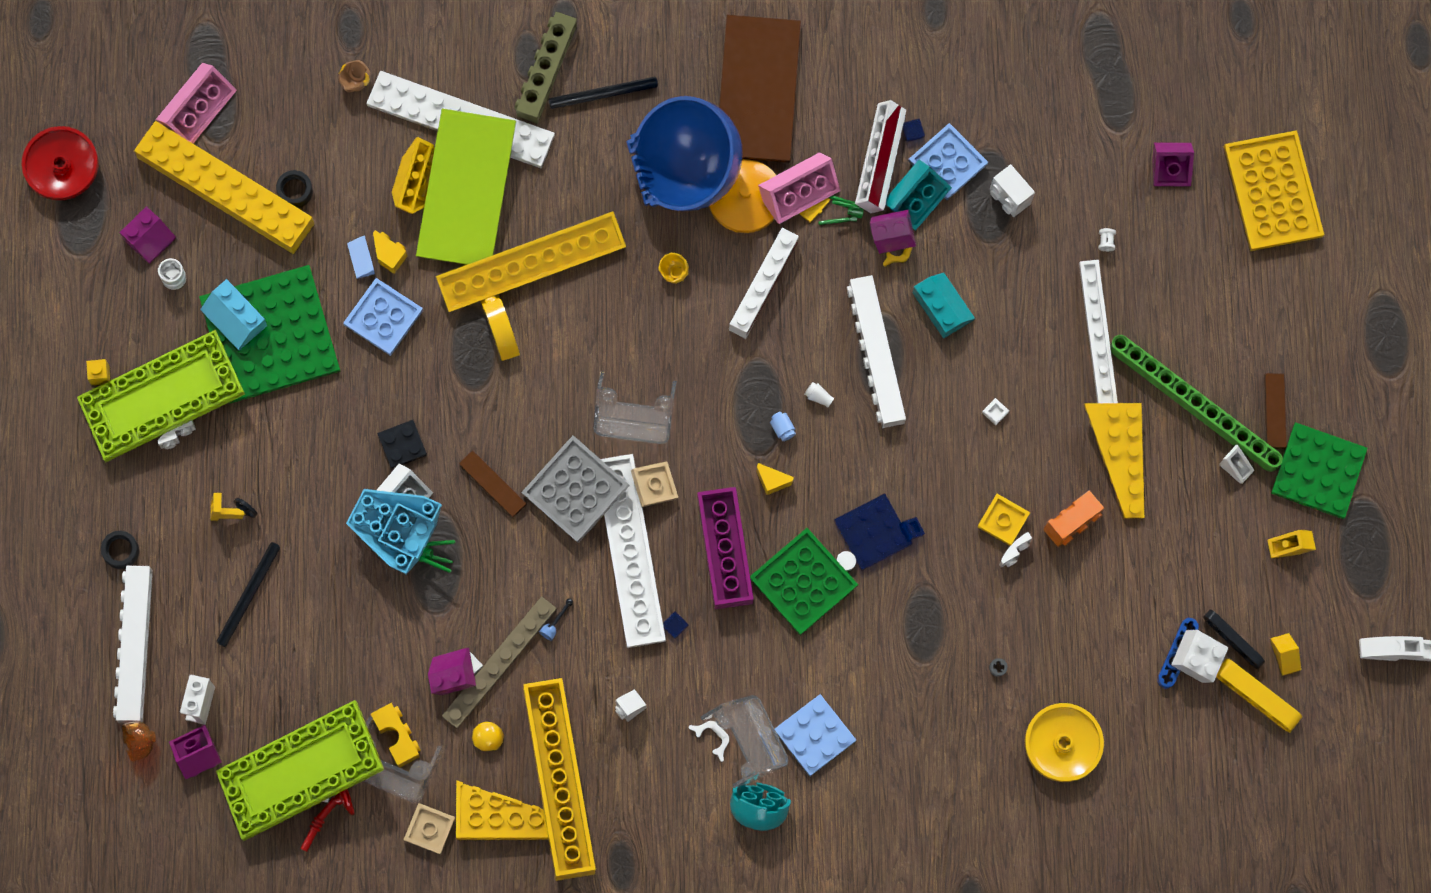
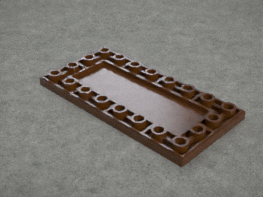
(761, 83)

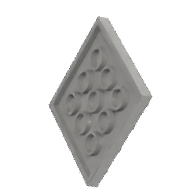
(575, 489)

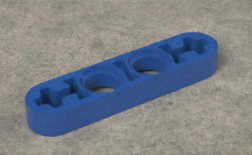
(1172, 652)

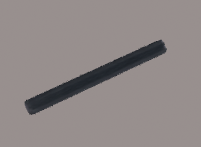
(603, 92)
(248, 594)

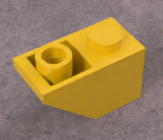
(388, 253)

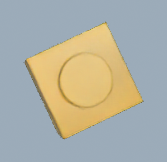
(98, 372)

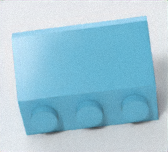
(233, 315)

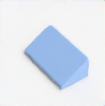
(361, 257)

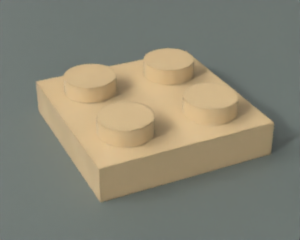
(654, 484)
(429, 828)

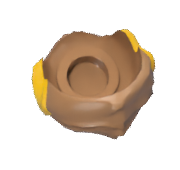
(354, 76)

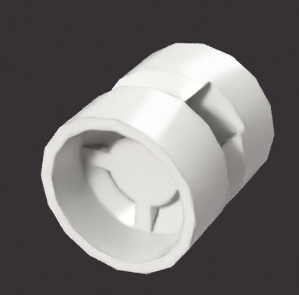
(172, 274)

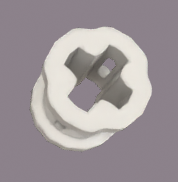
(1104, 245)

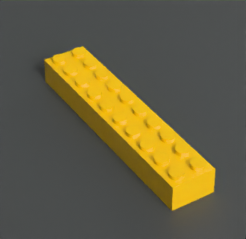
(224, 187)
(559, 779)

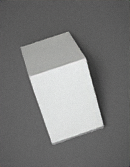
(1237, 465)

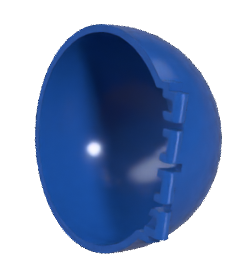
(686, 154)

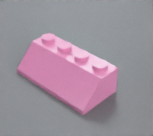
(197, 103)
(800, 187)

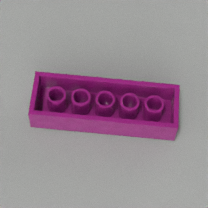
(725, 548)

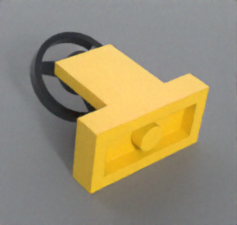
(230, 513)

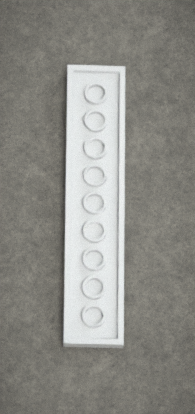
(424, 108)
(633, 562)

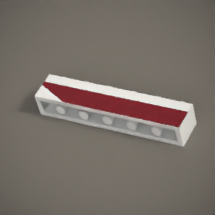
(880, 156)
(763, 283)

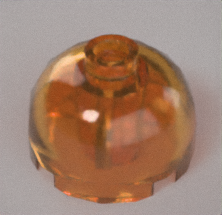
(138, 739)

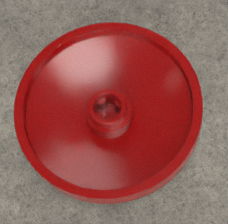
(60, 163)

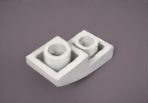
(170, 438)
(1012, 554)

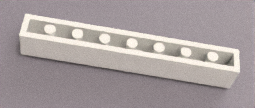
(877, 352)
(134, 644)

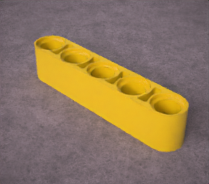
(1258, 695)

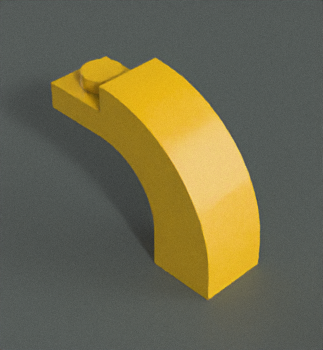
(500, 327)

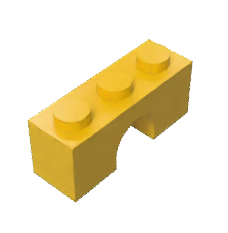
(389, 719)

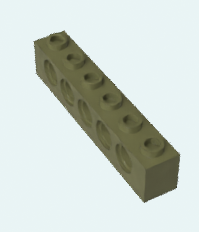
(558, 23)

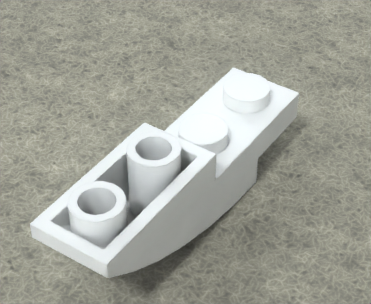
(1395, 648)

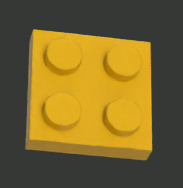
(1003, 519)

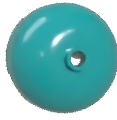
(759, 813)

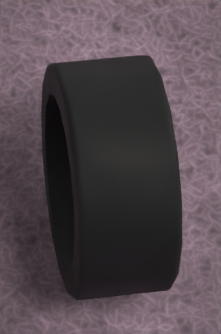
(290, 175)
(119, 535)

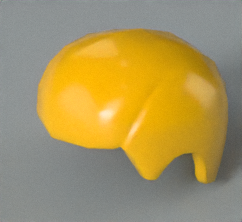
(673, 267)
(487, 736)

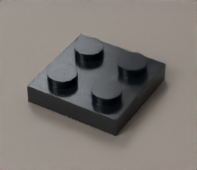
(402, 444)

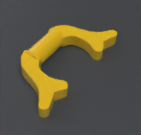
(902, 258)

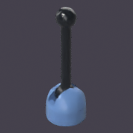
(549, 631)

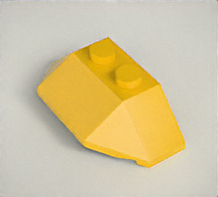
(413, 176)

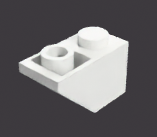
(629, 705)

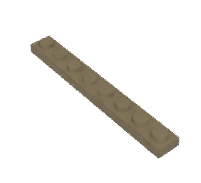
(499, 662)

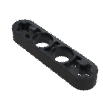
(1234, 639)

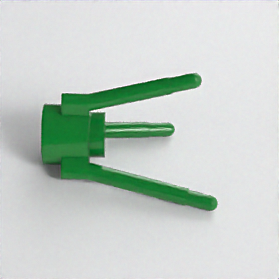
(853, 210)
(427, 555)

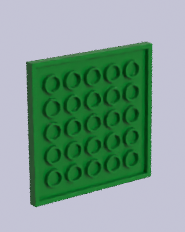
(296, 338)

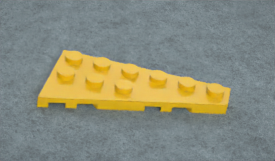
(1121, 446)
(496, 816)

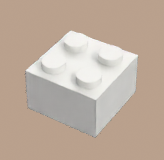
(1011, 191)
(1199, 656)

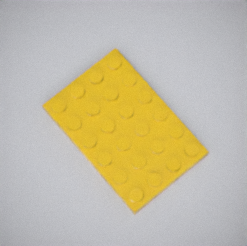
(1273, 190)

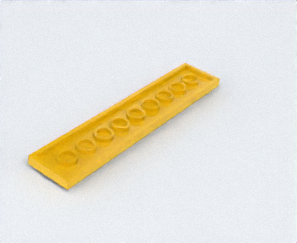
(530, 261)

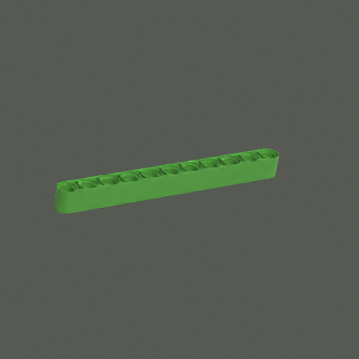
(1192, 394)

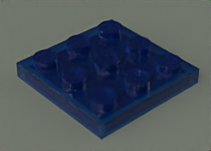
(872, 532)

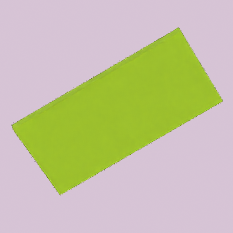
(465, 187)
(160, 395)
(299, 770)

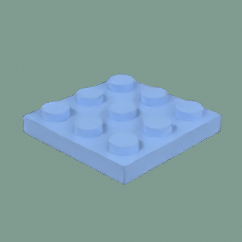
(951, 158)
(383, 316)
(815, 735)

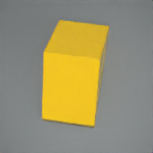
(772, 479)
(1286, 654)

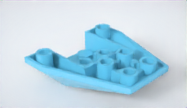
(395, 525)

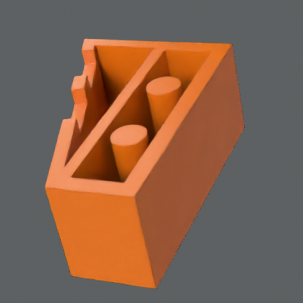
(1074, 519)

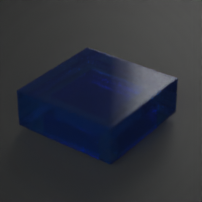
(913, 130)
(912, 529)
(675, 625)

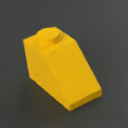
(1291, 544)

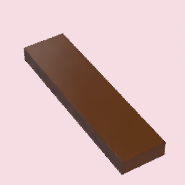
(1275, 410)
(492, 484)

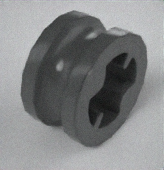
(994, 671)

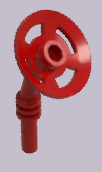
(340, 798)

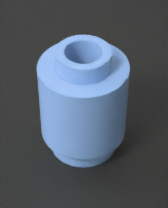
(782, 426)

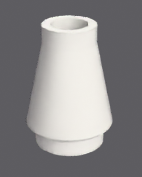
(818, 394)

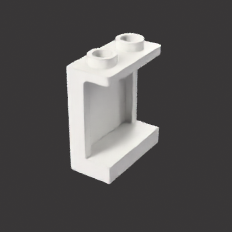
(197, 699)

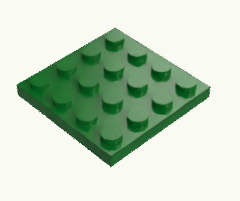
(1319, 470)
(803, 581)

